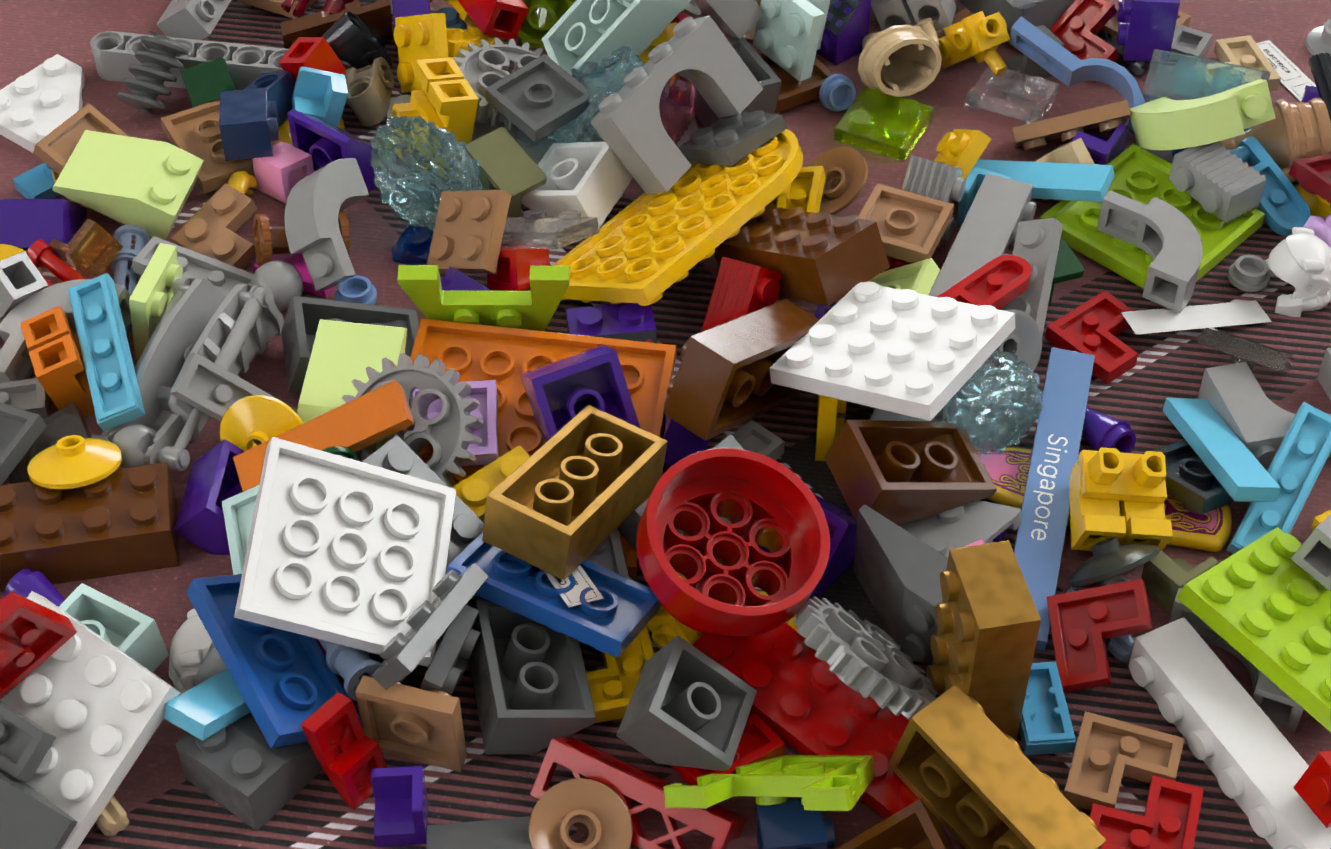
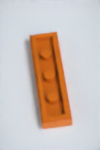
(349, 425)

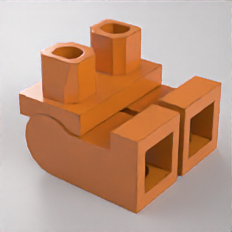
(58, 359)

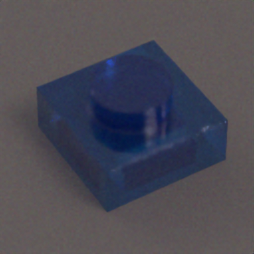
(413, 246)

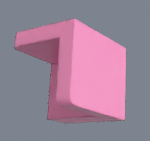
(282, 171)

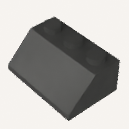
(526, 682)

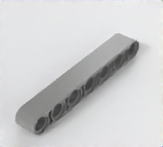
(116, 51)

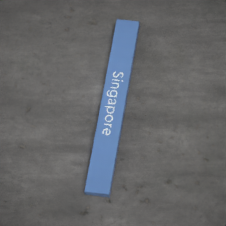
(1047, 486)

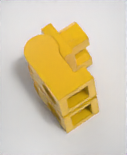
(443, 99)
(1118, 498)

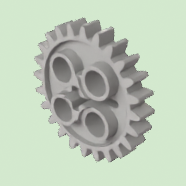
(489, 64)
(447, 432)
(864, 657)

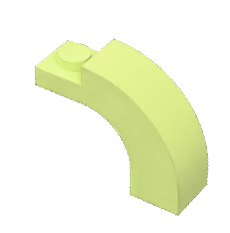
(1201, 121)

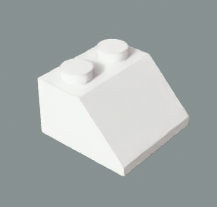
(581, 179)

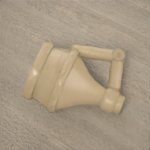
(900, 59)

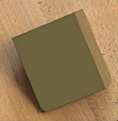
(1165, 576)

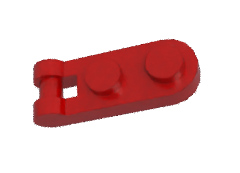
(993, 283)

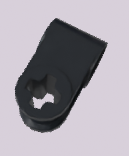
(356, 41)

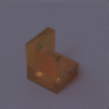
(89, 249)

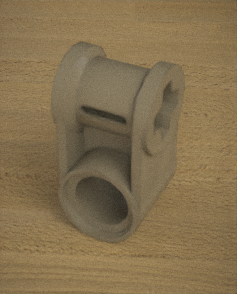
(370, 91)

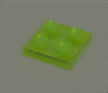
(884, 123)

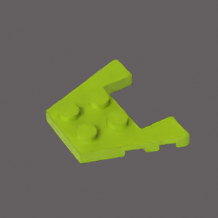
(494, 308)
(819, 780)

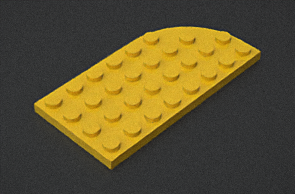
(672, 231)

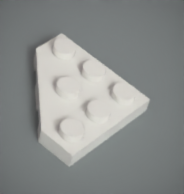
(40, 101)

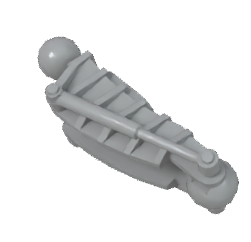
(214, 326)

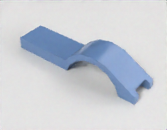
(1071, 69)

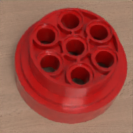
(765, 509)

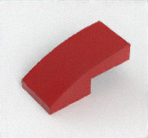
(344, 749)

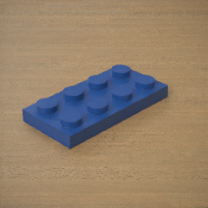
(527, 591)
(275, 670)

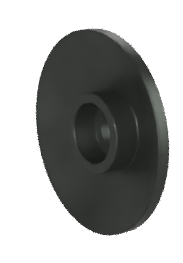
(1111, 560)

